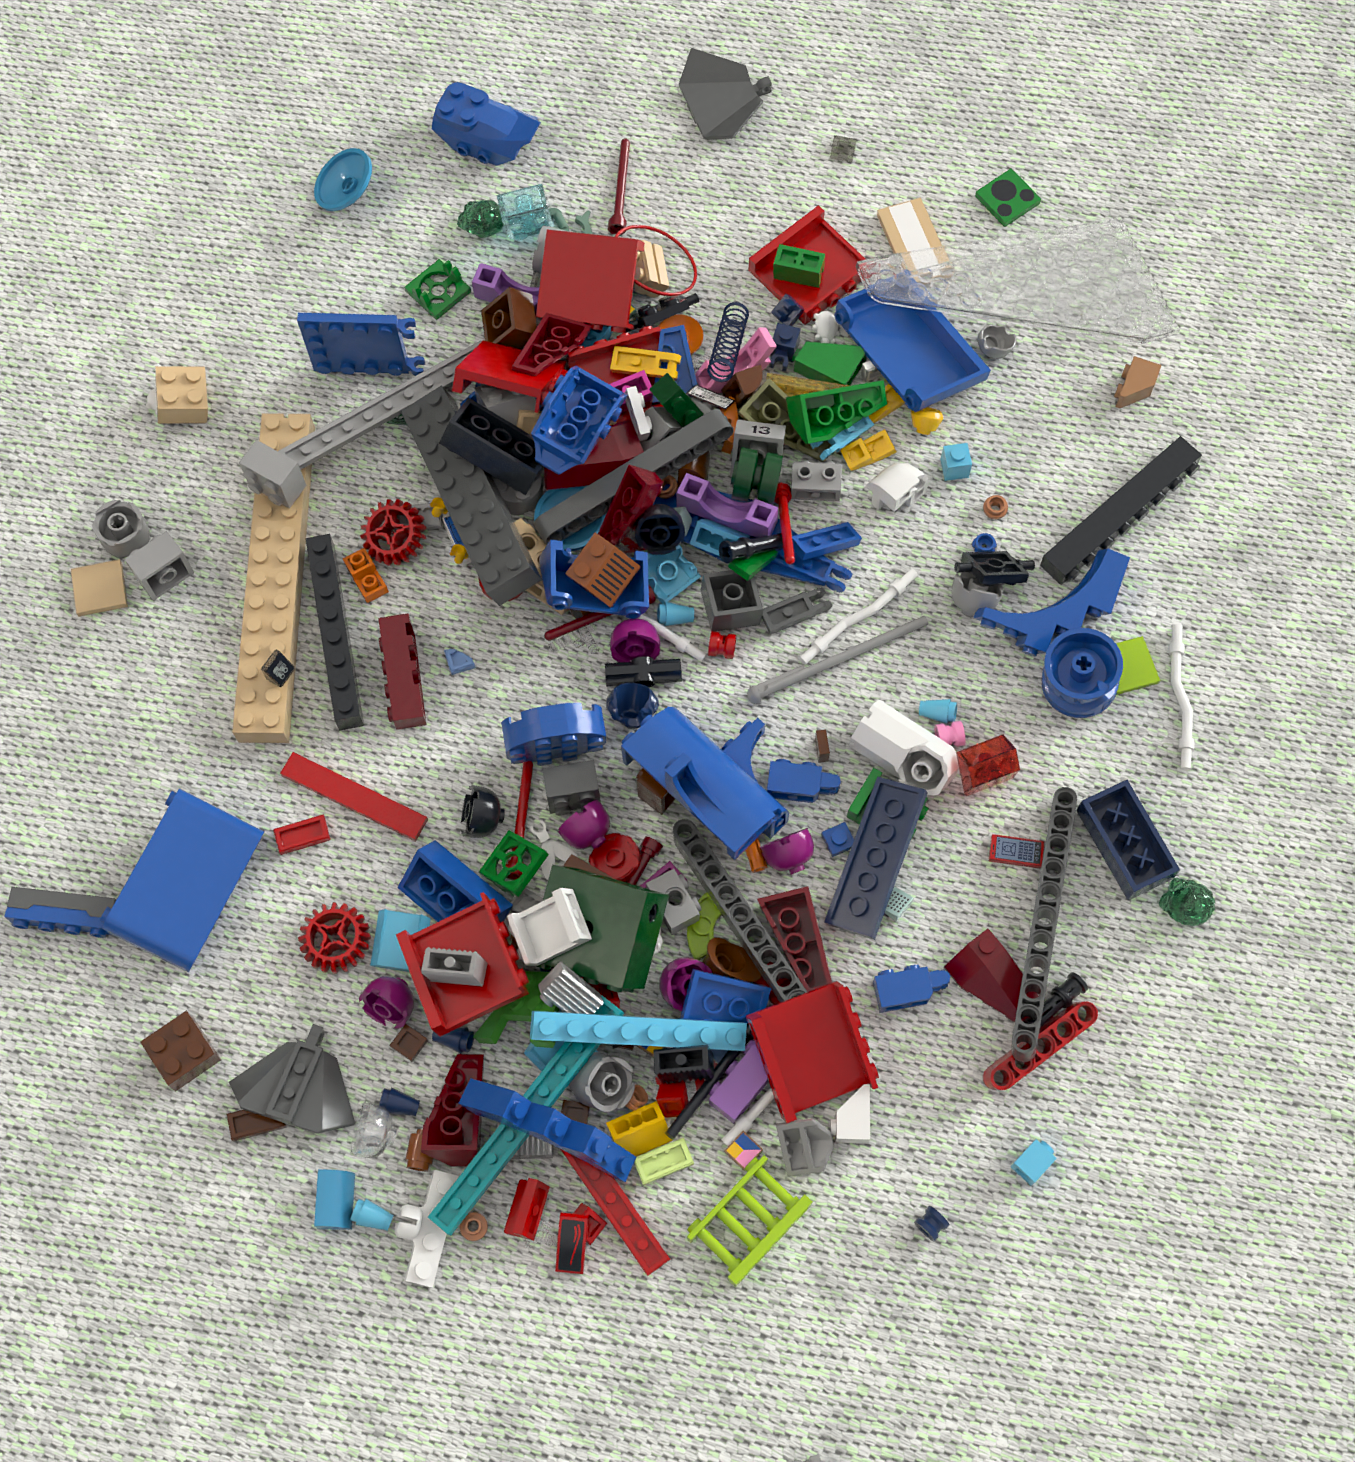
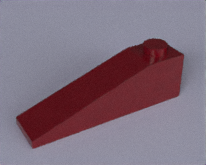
(549, 343)
(607, 455)
(633, 497)
(989, 974)
(451, 1130)

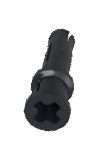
(746, 547)
(1061, 997)

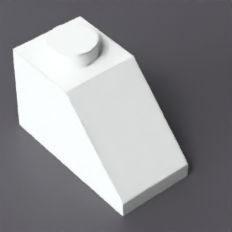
(853, 1119)

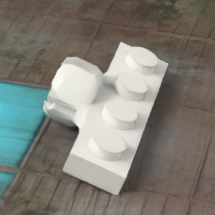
(423, 1233)

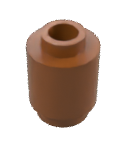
(416, 1159)

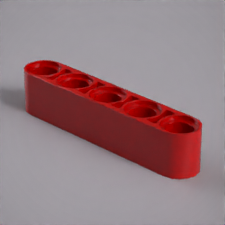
(1052, 1041)

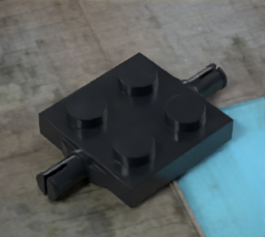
(667, 307)
(995, 567)

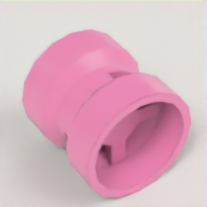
(953, 734)

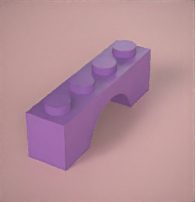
(492, 281)
(701, 499)

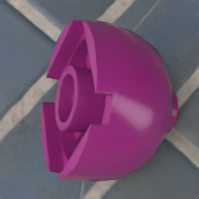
(634, 639)
(587, 827)
(789, 852)
(676, 978)
(388, 1000)

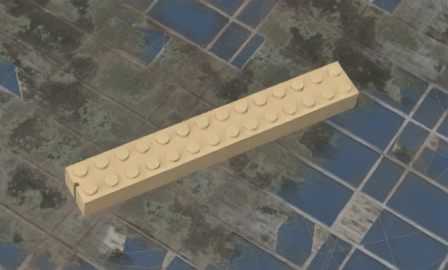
(272, 597)

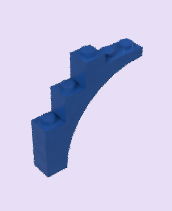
(1093, 596)
(549, 1126)

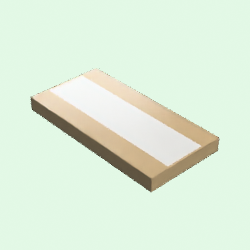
(908, 226)

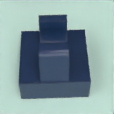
(787, 310)

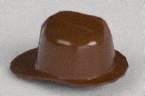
(730, 961)

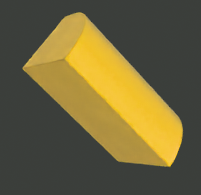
(640, 1129)

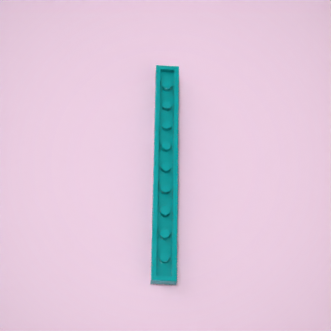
(507, 1140)

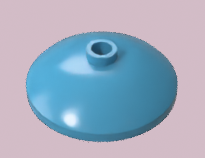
(343, 179)
(554, 497)

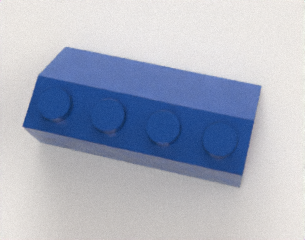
(445, 884)

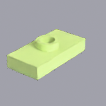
(663, 1161)

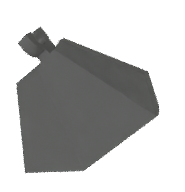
(720, 94)
(297, 1086)

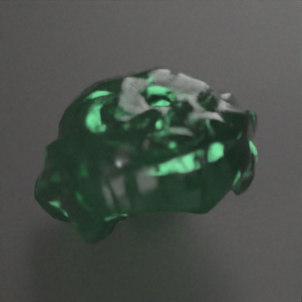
(477, 218)
(1185, 900)

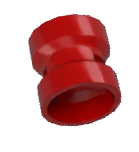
(722, 645)

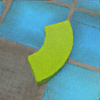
(703, 931)

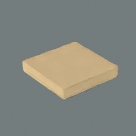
(99, 588)

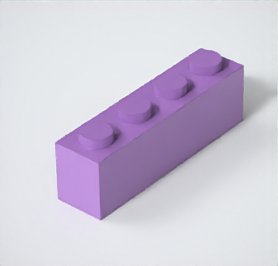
(741, 1085)

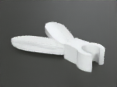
(553, 848)

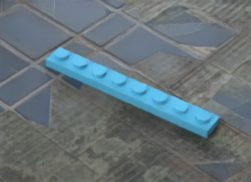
(637, 1030)

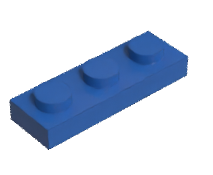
(825, 540)

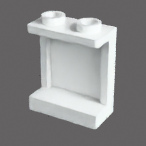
(549, 928)

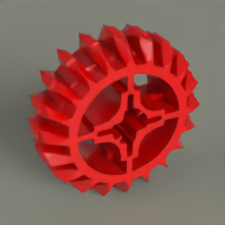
(375, 532)
(327, 946)

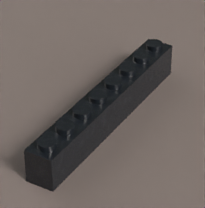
(1121, 510)
(334, 632)

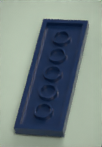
(876, 857)

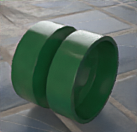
(750, 475)

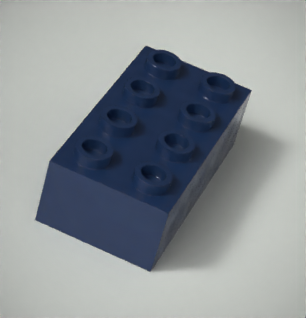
(1127, 839)

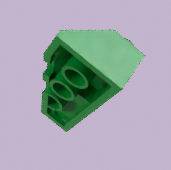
(828, 412)

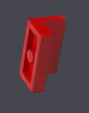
(527, 1209)

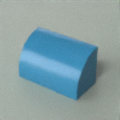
(710, 534)
(334, 1199)

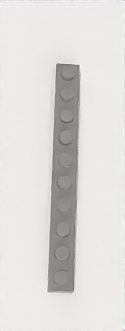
(373, 413)

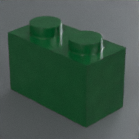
(676, 400)

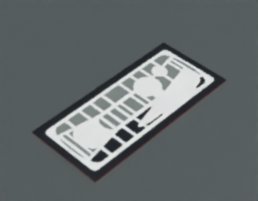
(710, 397)

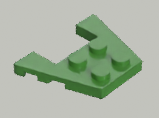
(517, 1011)

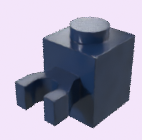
(787, 342)

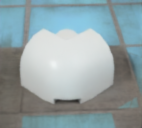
(898, 485)

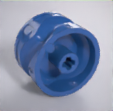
(1081, 672)

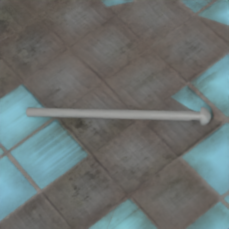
(800, 673)

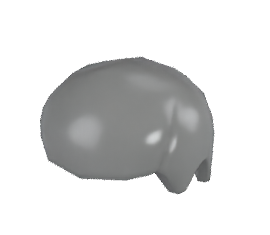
(995, 341)

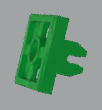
(436, 310)
(509, 841)

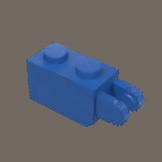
(800, 781)
(907, 987)

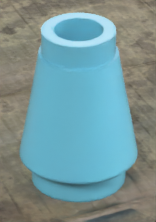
(674, 614)
(939, 710)
(371, 1215)

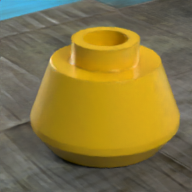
(926, 420)

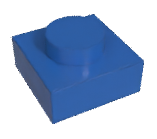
(838, 839)

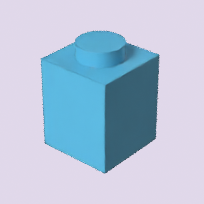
(956, 461)
(1034, 1161)

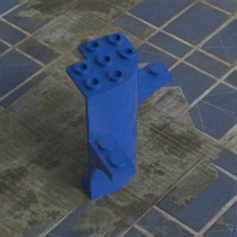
(708, 780)

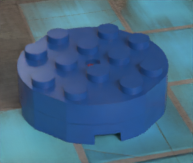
(554, 733)

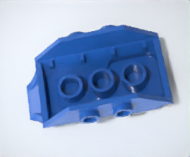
(481, 126)
(574, 419)

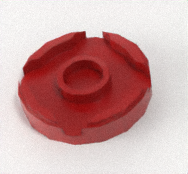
(617, 857)

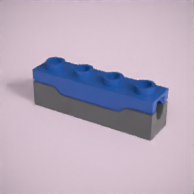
(57, 911)

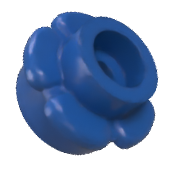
(986, 539)

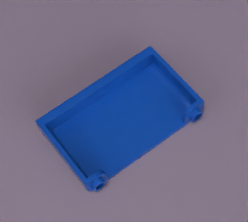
(912, 349)
(182, 880)

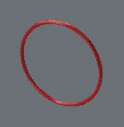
(679, 244)

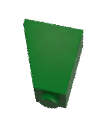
(829, 362)

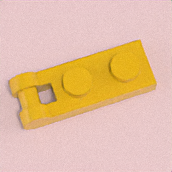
(634, 360)

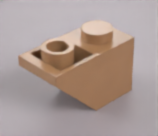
(1139, 381)

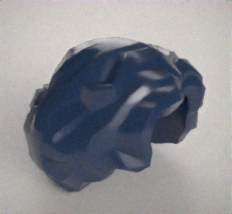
(631, 704)

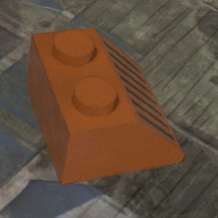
(602, 570)

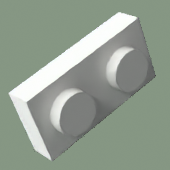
(635, 405)

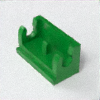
(798, 265)

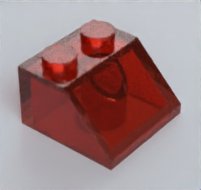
(987, 764)

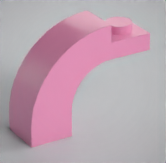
(752, 354)

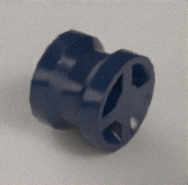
(931, 1223)

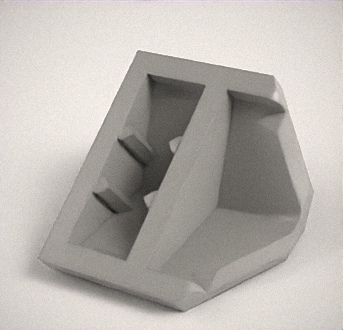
(804, 1146)

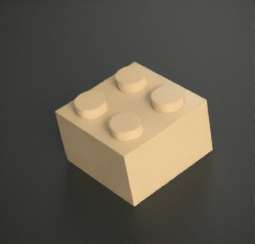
(181, 394)

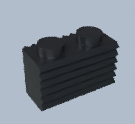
(684, 1063)

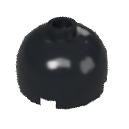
(659, 529)
(481, 812)

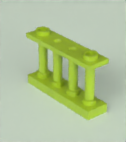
(757, 1247)

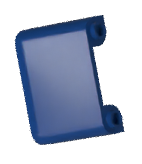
(565, 594)

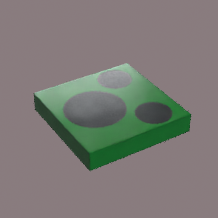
(1008, 197)

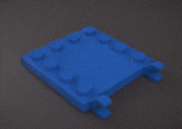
(358, 343)

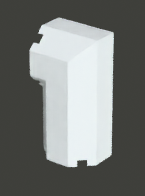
(905, 749)

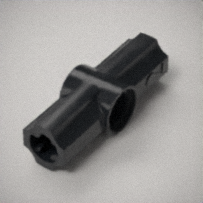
(643, 671)

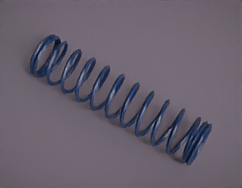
(731, 323)

